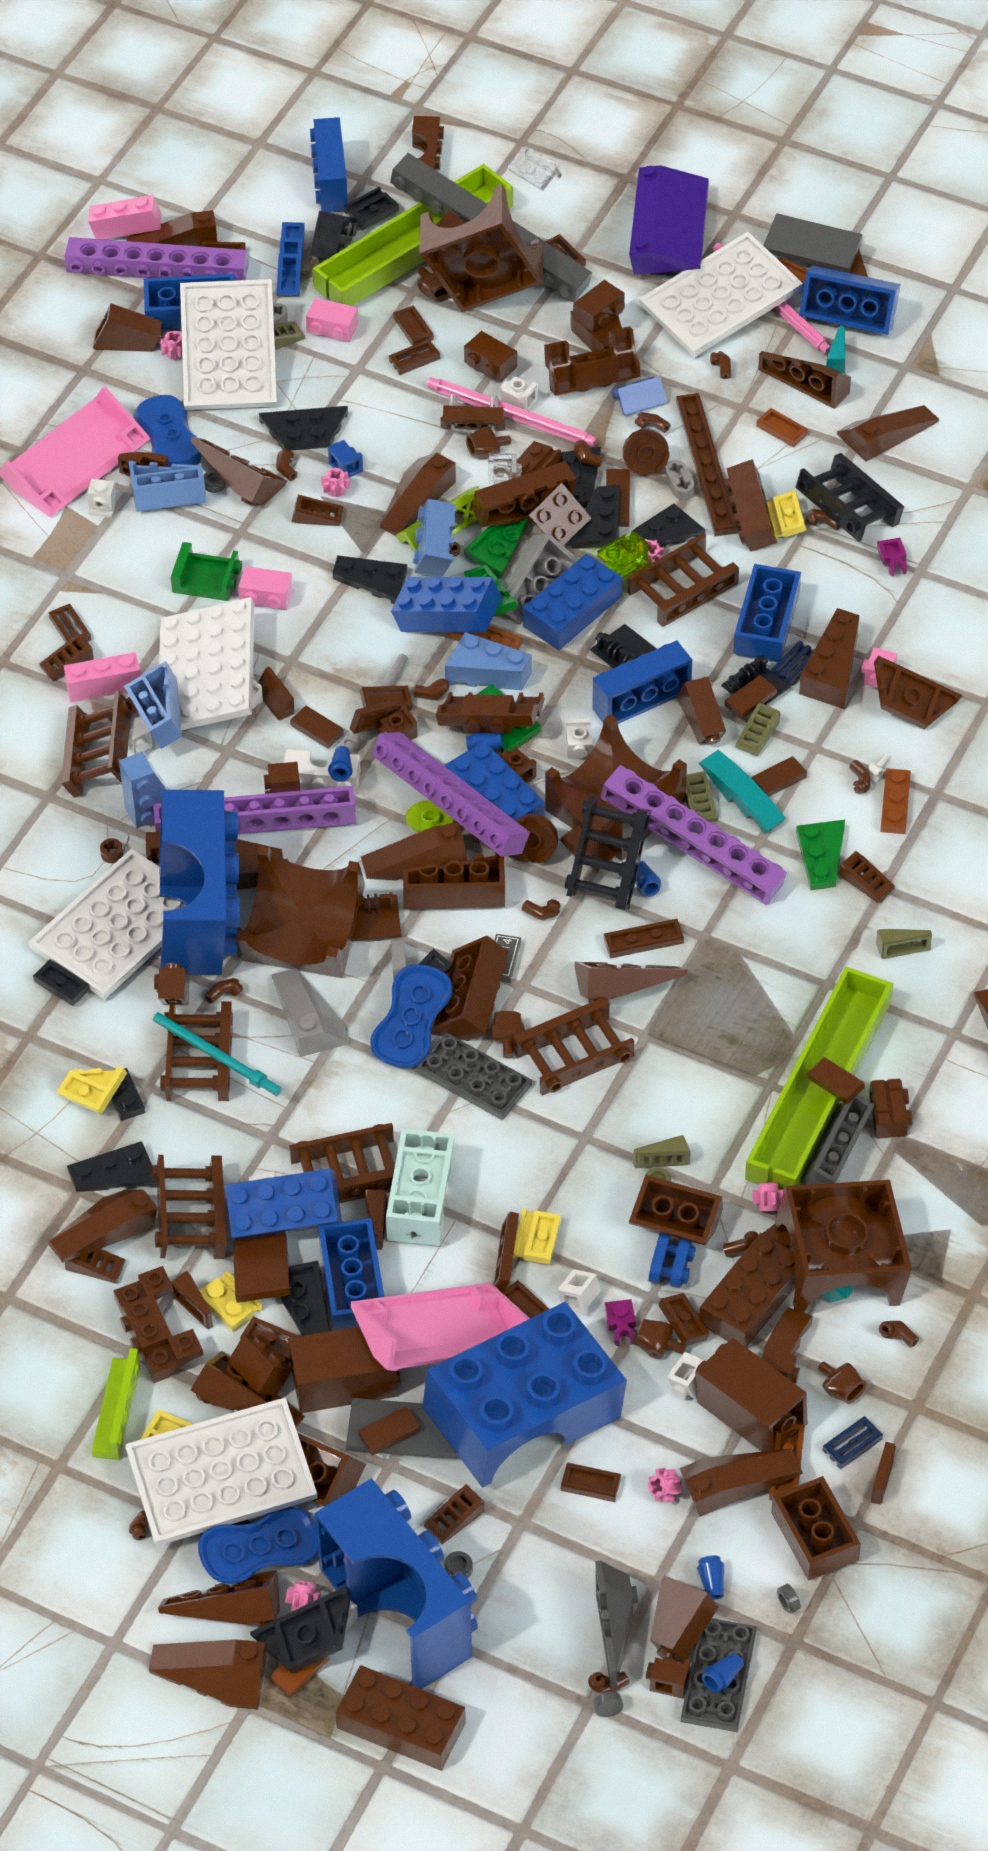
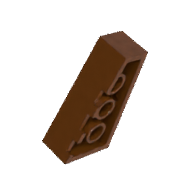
(830, 665)

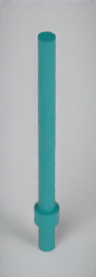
(255, 1077)

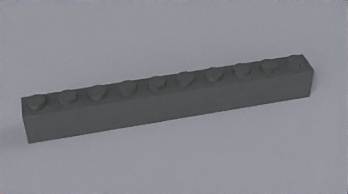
(442, 195)

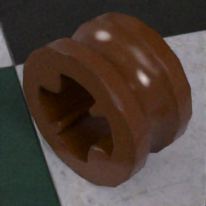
(106, 845)

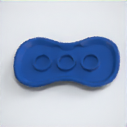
(167, 426)
(405, 1032)
(239, 1551)

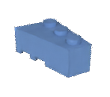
(166, 486)
(434, 538)
(488, 663)
(158, 703)
(140, 788)

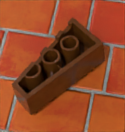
(518, 497)
(456, 884)

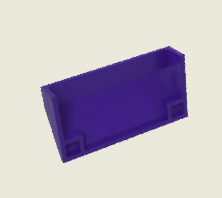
(668, 220)

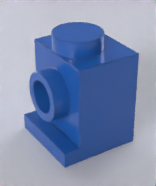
(345, 458)

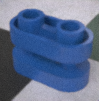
(679, 1272)

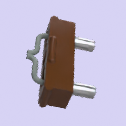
(472, 417)

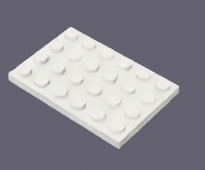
(722, 296)
(228, 344)
(211, 660)
(109, 926)
(220, 1471)

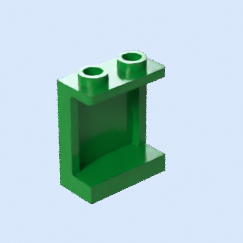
(205, 574)

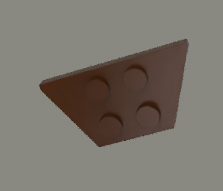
(911, 694)

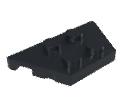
(304, 427)
(308, 1631)

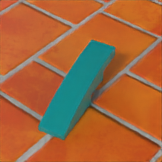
(741, 789)

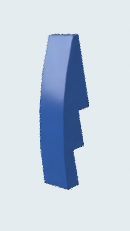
(290, 259)

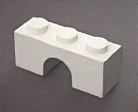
(318, 777)

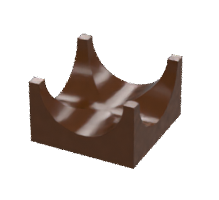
(482, 256)
(567, 794)
(302, 916)
(844, 1238)

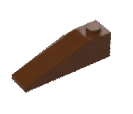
(184, 230)
(423, 480)
(608, 981)
(106, 1223)
(227, 1389)
(331, 1470)

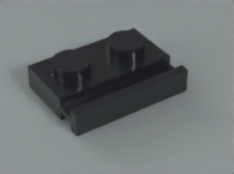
(371, 208)

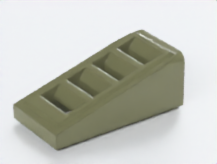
(284, 340)
(762, 715)
(698, 783)
(902, 942)
(663, 1153)

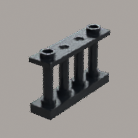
(857, 483)
(632, 845)

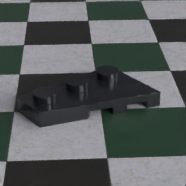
(584, 474)
(604, 521)
(669, 527)
(373, 575)
(117, 1168)
(307, 1299)

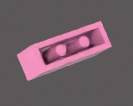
(125, 217)
(101, 676)

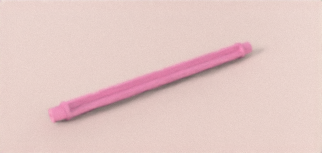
(798, 322)
(513, 412)

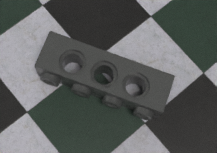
(838, 1142)

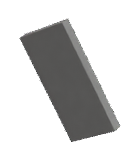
(812, 243)
(474, 1076)
(426, 1443)
(723, 1708)

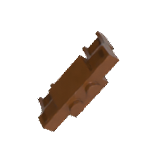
(592, 368)
(489, 712)
(149, 1332)

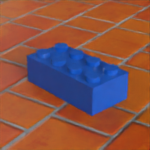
(329, 164)
(163, 296)
(849, 299)
(572, 601)
(446, 604)
(767, 612)
(642, 683)
(496, 781)
(283, 1204)
(349, 1268)

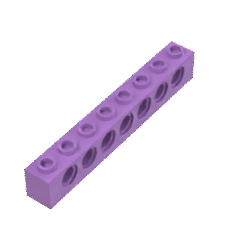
(151, 259)
(450, 794)
(288, 810)
(699, 845)

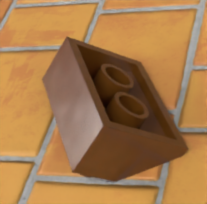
(676, 1210)

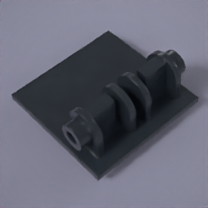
(620, 646)
(750, 672)

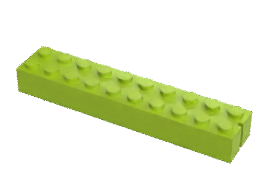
(392, 247)
(804, 1107)

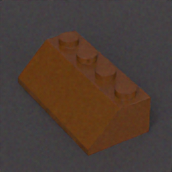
(474, 989)

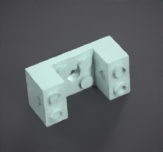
(416, 1207)

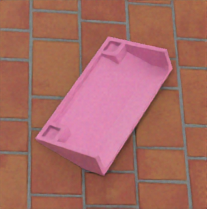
(74, 453)
(433, 1323)

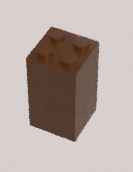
(336, 1368)
(750, 1395)

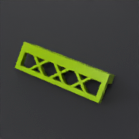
(461, 500)
(116, 1406)

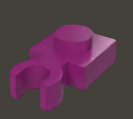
(892, 553)
(621, 1319)

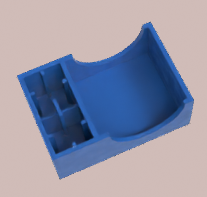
(202, 872)
(522, 1386)
(391, 1568)

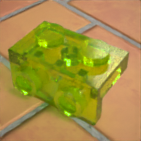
(625, 554)

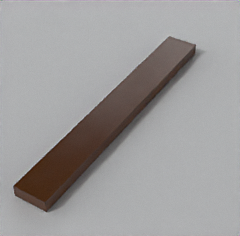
(706, 464)

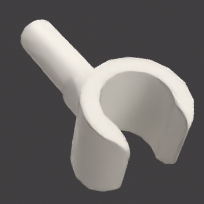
(876, 770)

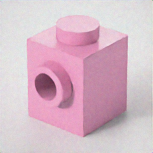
(868, 665)

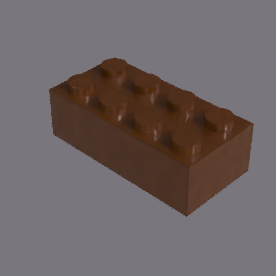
(750, 1291)
(400, 1717)

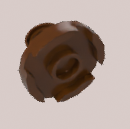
(646, 452)
(541, 840)

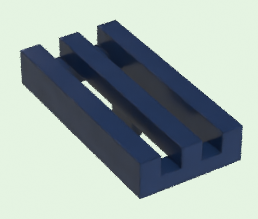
(790, 662)
(858, 1450)

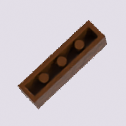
(751, 505)

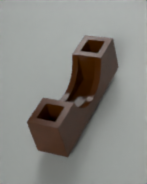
(426, 137)

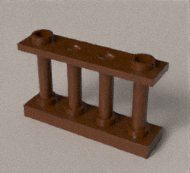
(688, 598)
(78, 738)
(570, 1024)
(220, 1040)
(351, 1187)
(214, 1196)

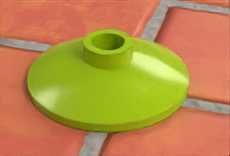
(426, 815)

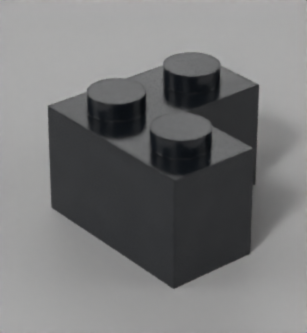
(331, 234)

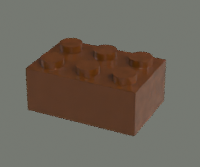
(815, 1528)

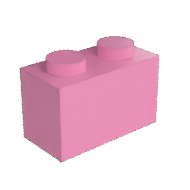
(332, 319)
(266, 587)

